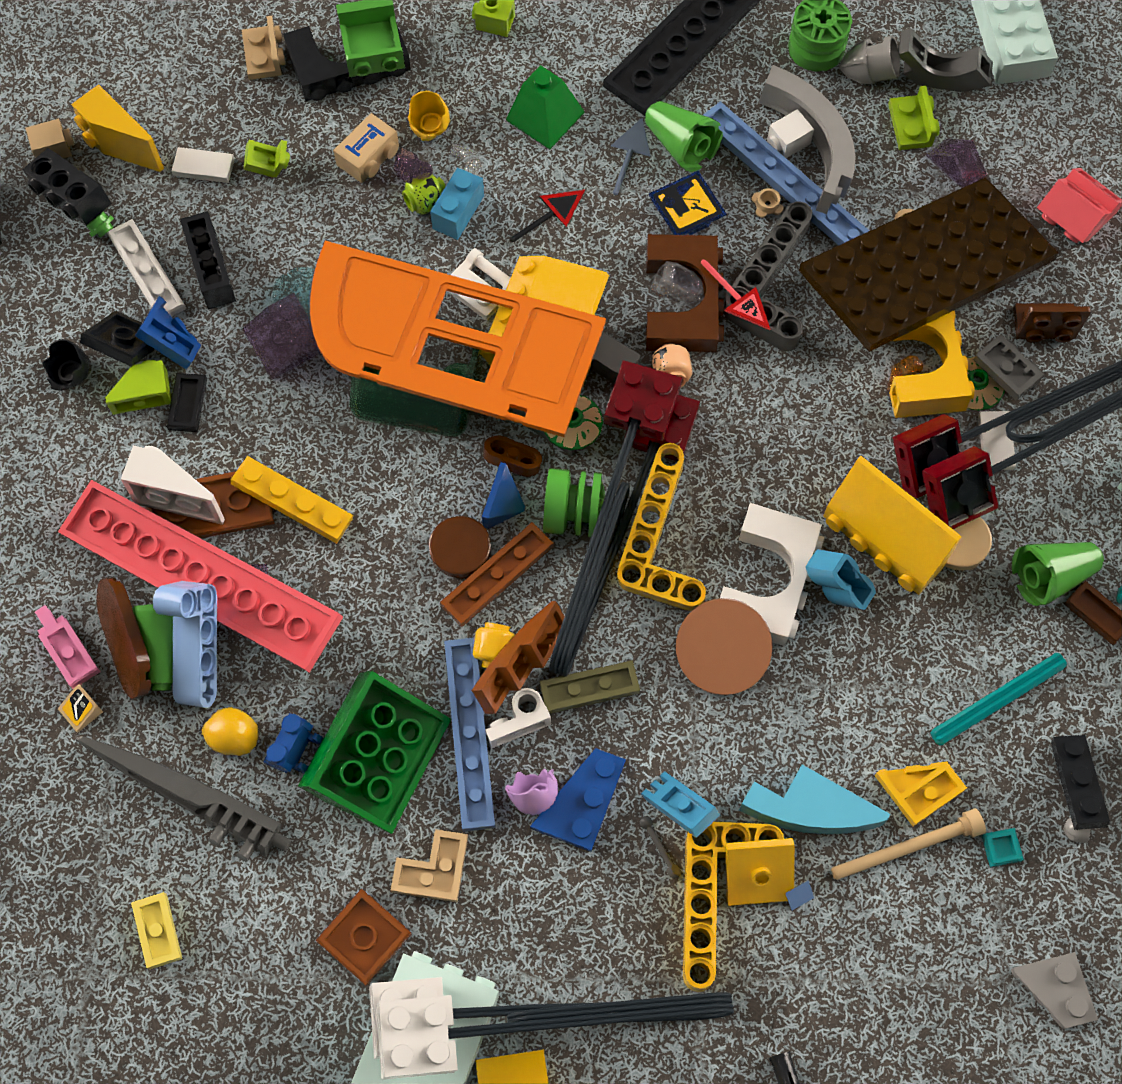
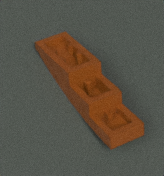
(514, 663)

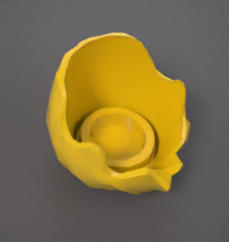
(428, 115)
(231, 732)

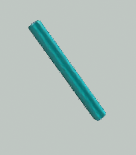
(998, 699)

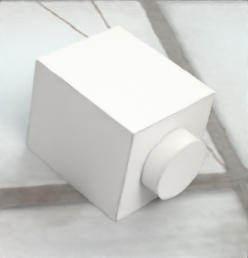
(790, 134)

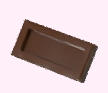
(1096, 612)

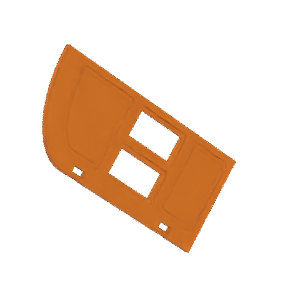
(384, 310)

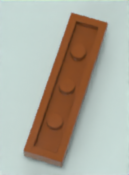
(496, 574)

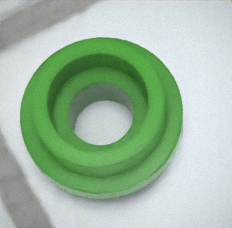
(100, 225)

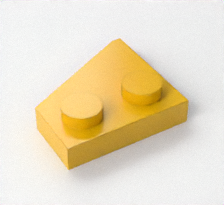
(921, 789)

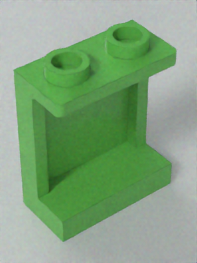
(370, 37)

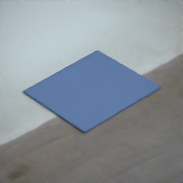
(799, 895)

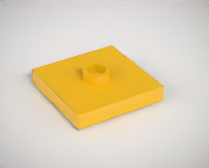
(759, 871)

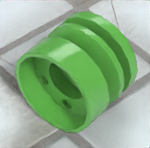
(819, 34)
(571, 502)

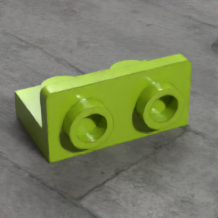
(914, 120)

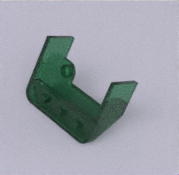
(409, 411)

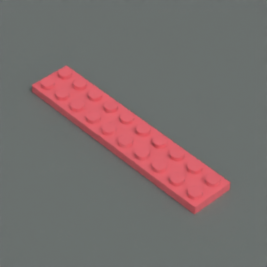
(166, 554)

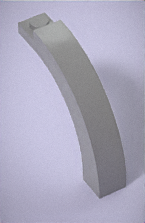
(831, 135)

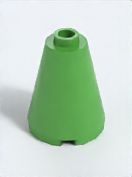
(684, 134)
(1054, 568)
(158, 640)

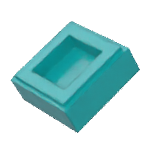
(1002, 847)

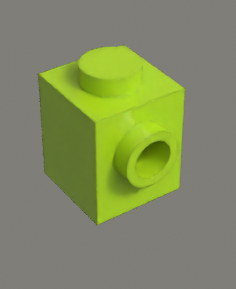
(494, 16)

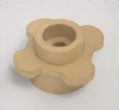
(767, 195)

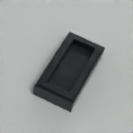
(186, 402)

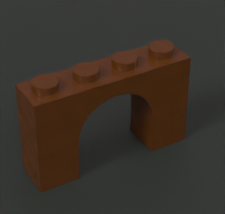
(697, 328)

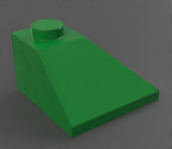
(544, 108)

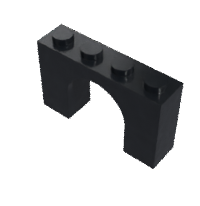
(322, 76)

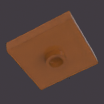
(364, 937)

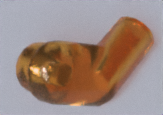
(907, 365)

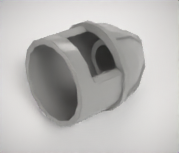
(871, 62)

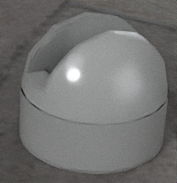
(1080, 836)

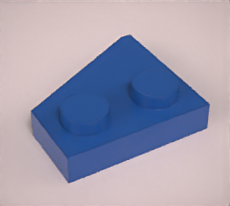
(168, 335)

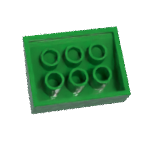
(375, 751)

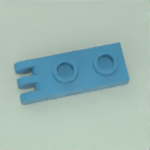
(681, 804)

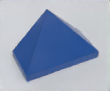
(503, 499)

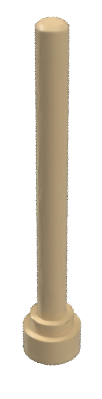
(969, 824)

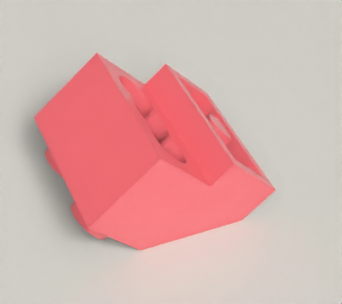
(1079, 205)

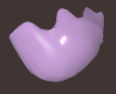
(533, 793)

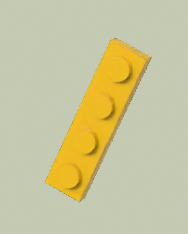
(291, 499)

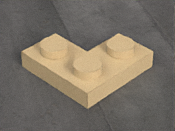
(438, 877)

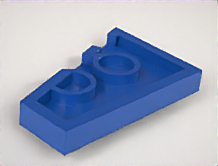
(582, 801)

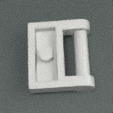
(473, 259)

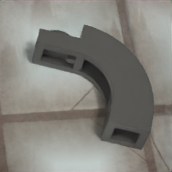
(945, 71)

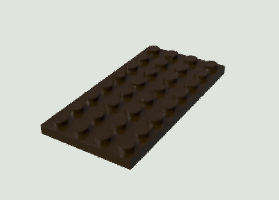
(927, 263)

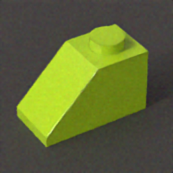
(141, 388)

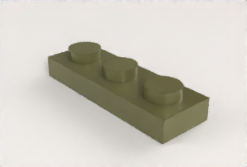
(589, 687)

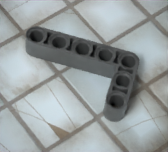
(764, 275)

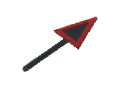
(560, 204)

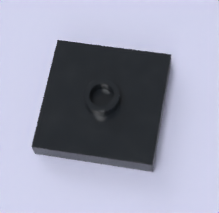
(117, 339)

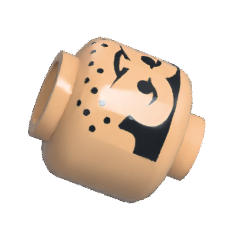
(673, 360)

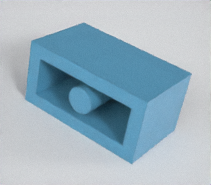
(457, 203)

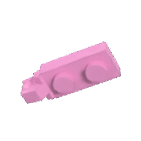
(66, 648)

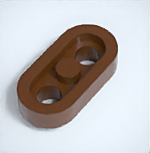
(519, 457)

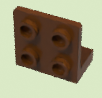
(1049, 321)

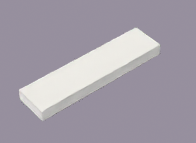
(145, 266)

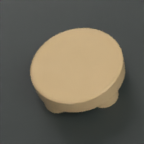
(972, 547)

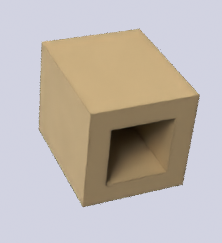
(51, 136)

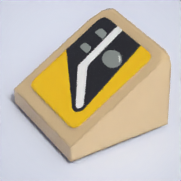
(79, 708)

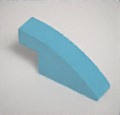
(813, 806)

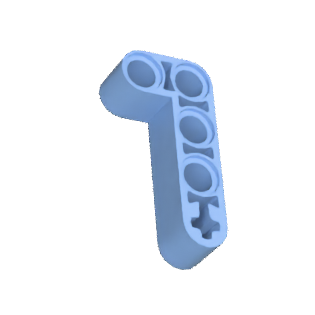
(194, 639)

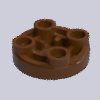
(459, 546)

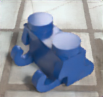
(291, 744)

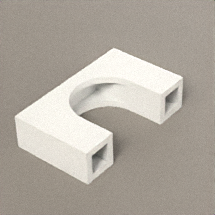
(793, 541)

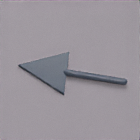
(633, 141)

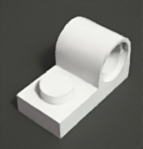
(523, 723)

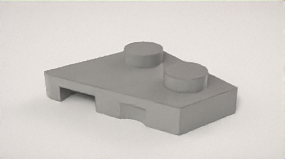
(1059, 988)

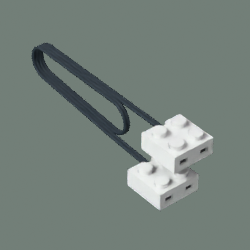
(416, 1021)

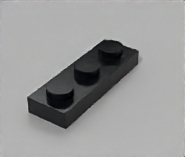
(1080, 782)

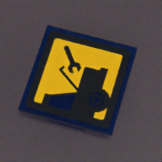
(687, 204)

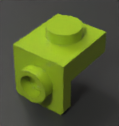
(265, 158)

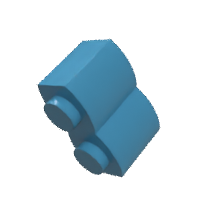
(840, 579)

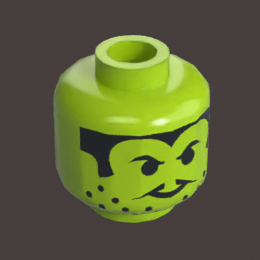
(423, 194)

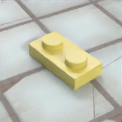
(156, 931)

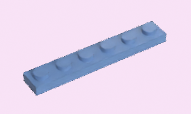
(469, 737)

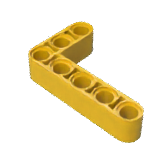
(651, 533)
(707, 890)

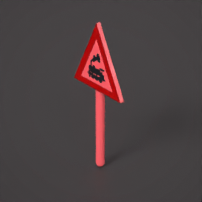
(746, 307)

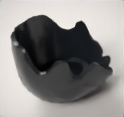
(65, 365)

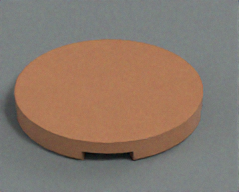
(724, 646)

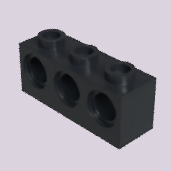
(66, 187)
(208, 260)

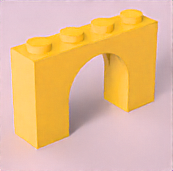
(943, 389)

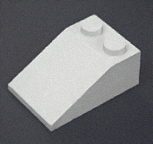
(163, 485)

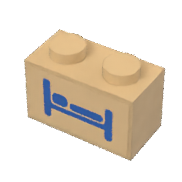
(366, 148)

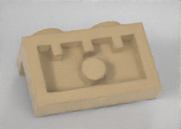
(262, 50)

